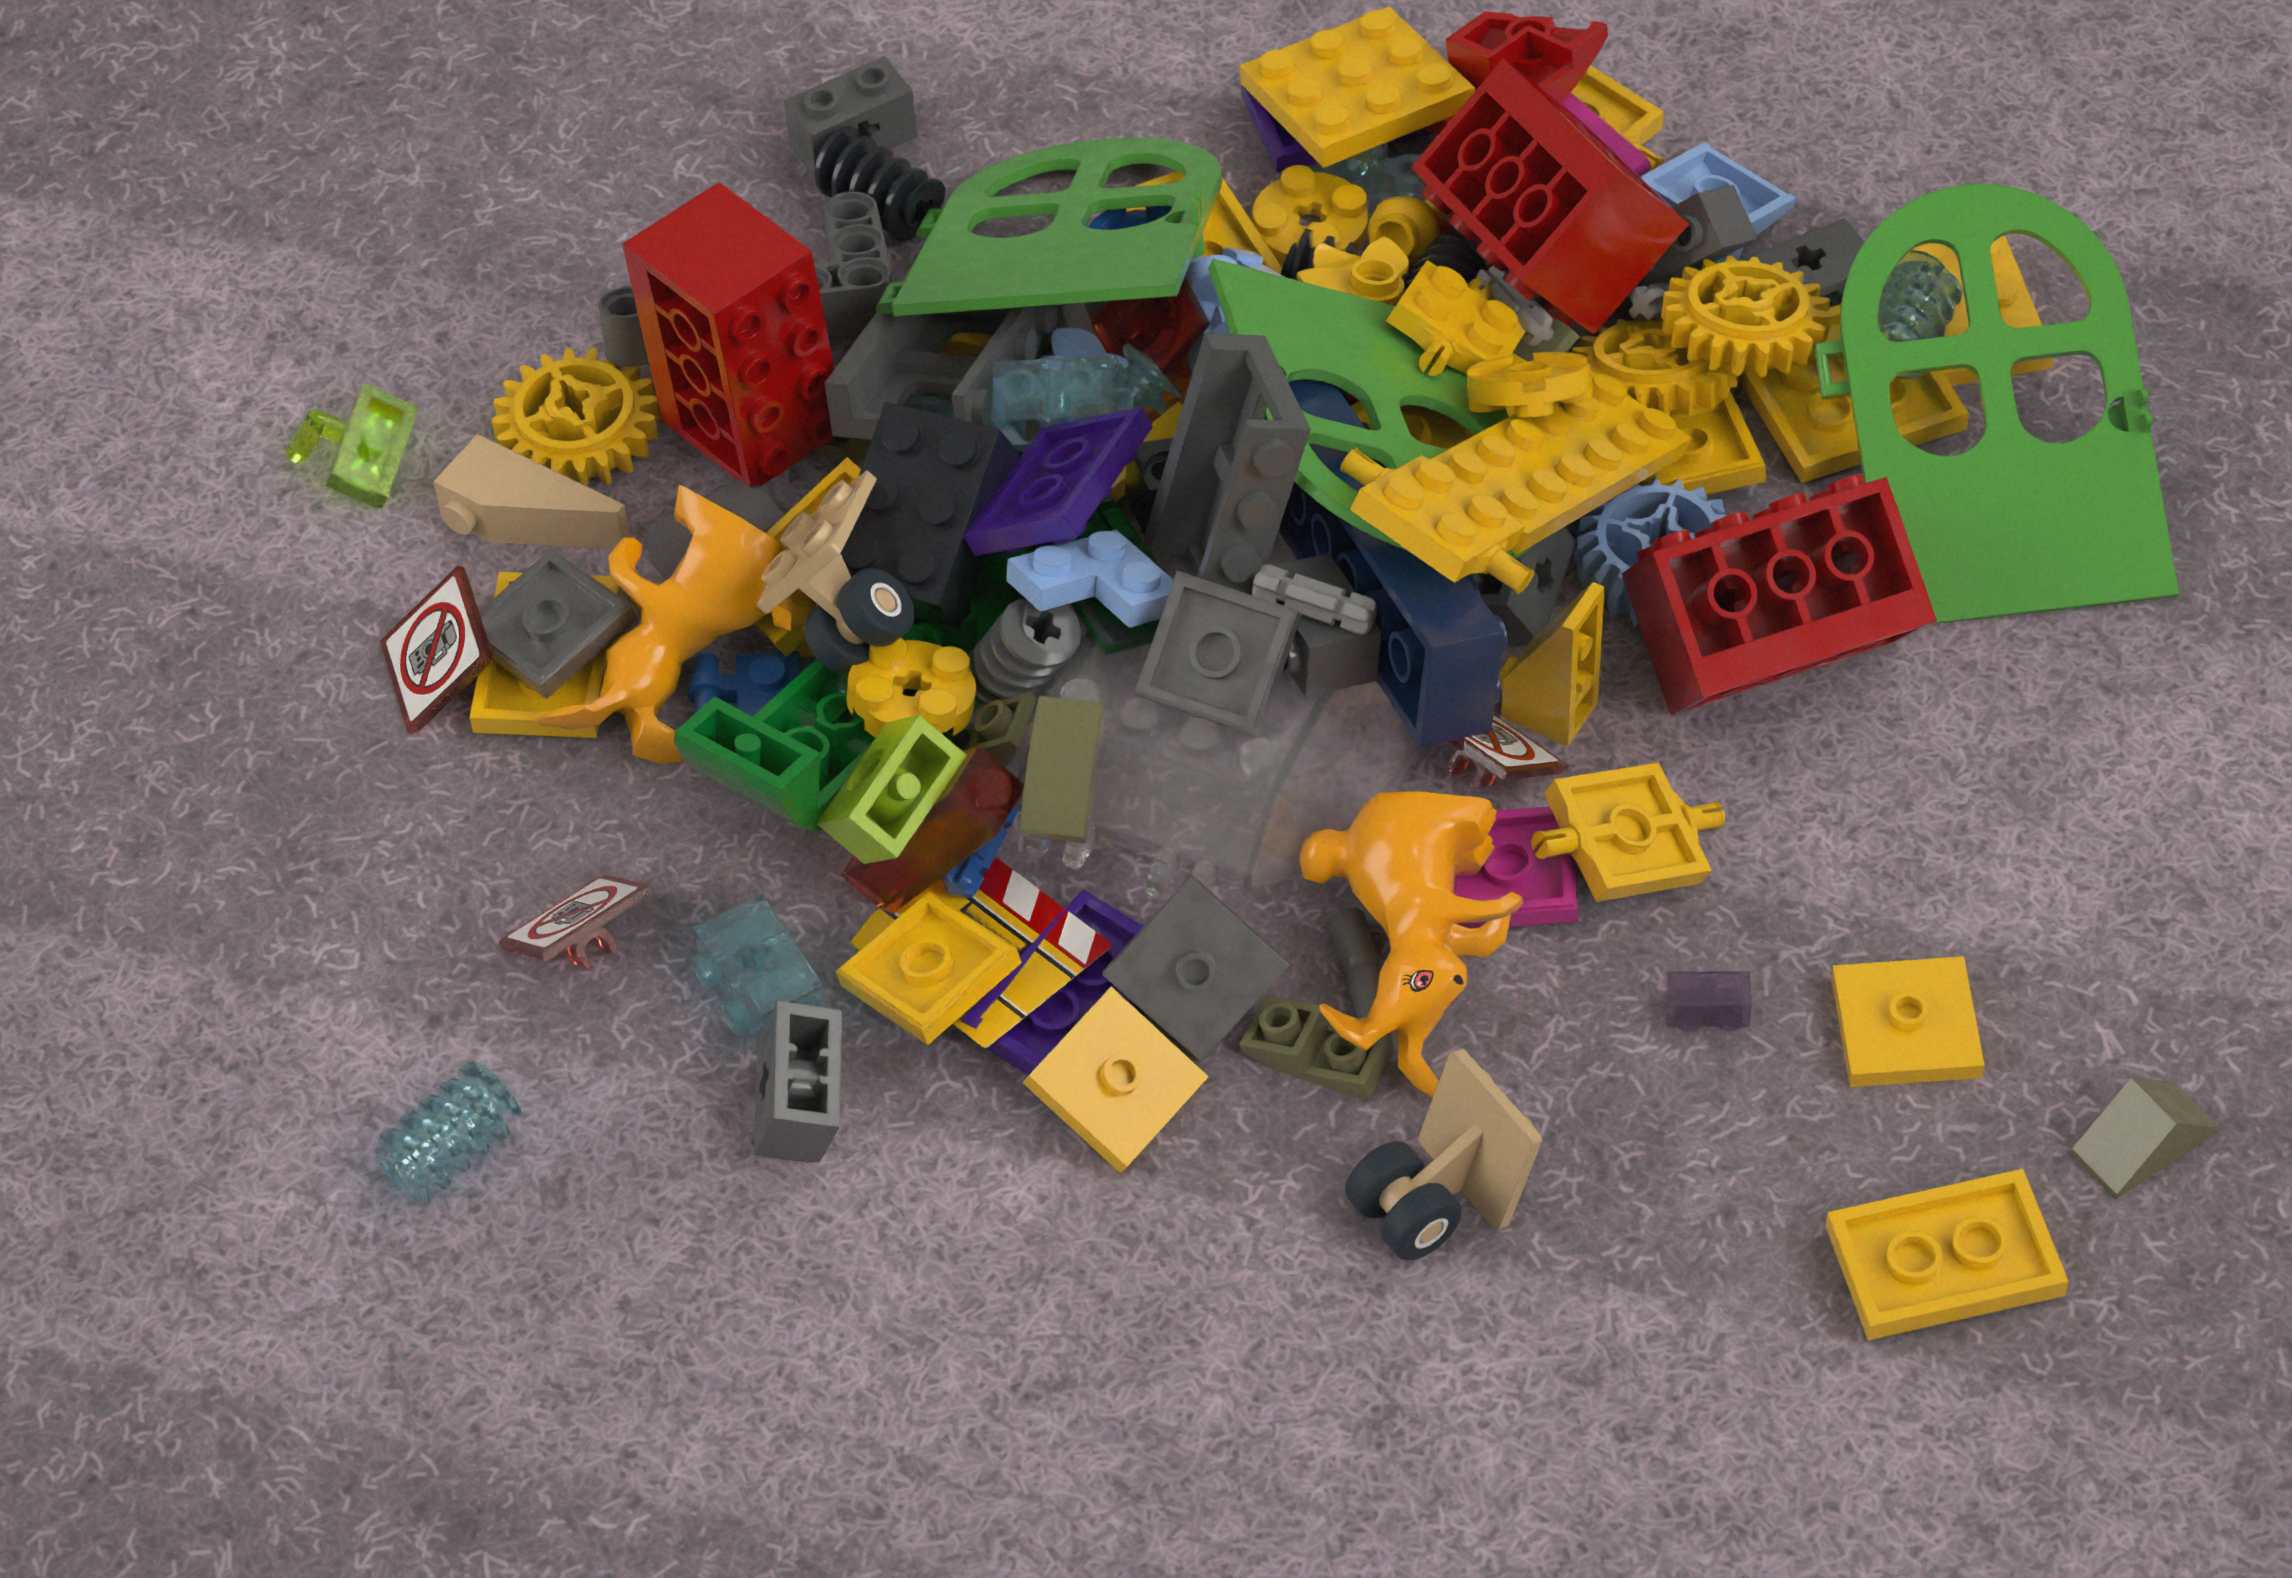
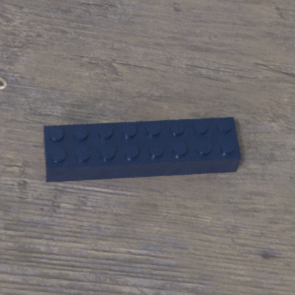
(1436, 634)

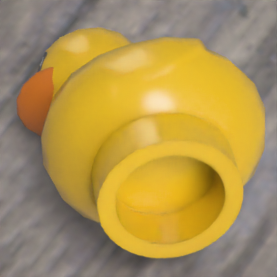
(1408, 224)

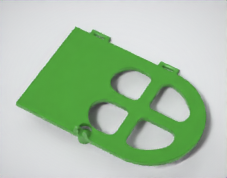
(1067, 258)
(1351, 346)
(2015, 516)

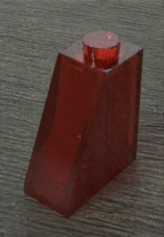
(955, 827)

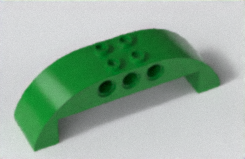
(805, 739)

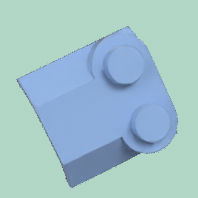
(1706, 170)

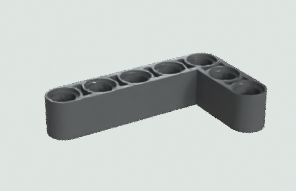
(847, 283)

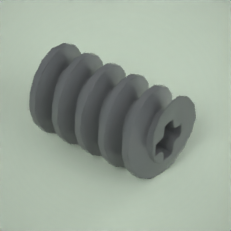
(1023, 650)

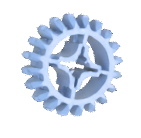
(1629, 523)

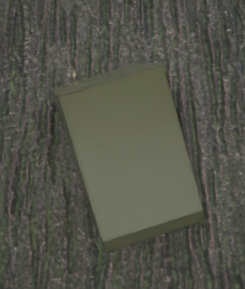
(2141, 1134)

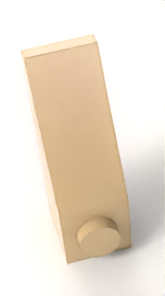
(523, 502)

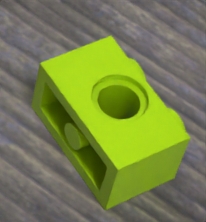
(891, 789)

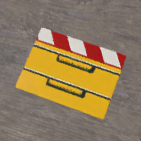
(1018, 915)

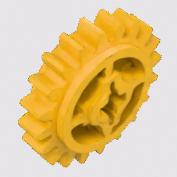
(1745, 315)
(1652, 369)
(578, 416)

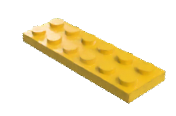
(1569, 460)

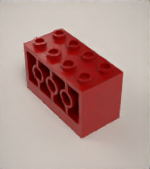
(1546, 199)
(733, 334)
(1777, 592)

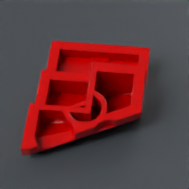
(1532, 44)

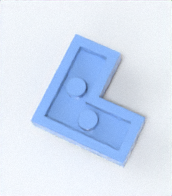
(1097, 567)

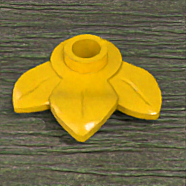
(1370, 276)

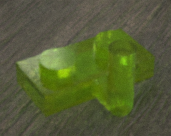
(368, 444)

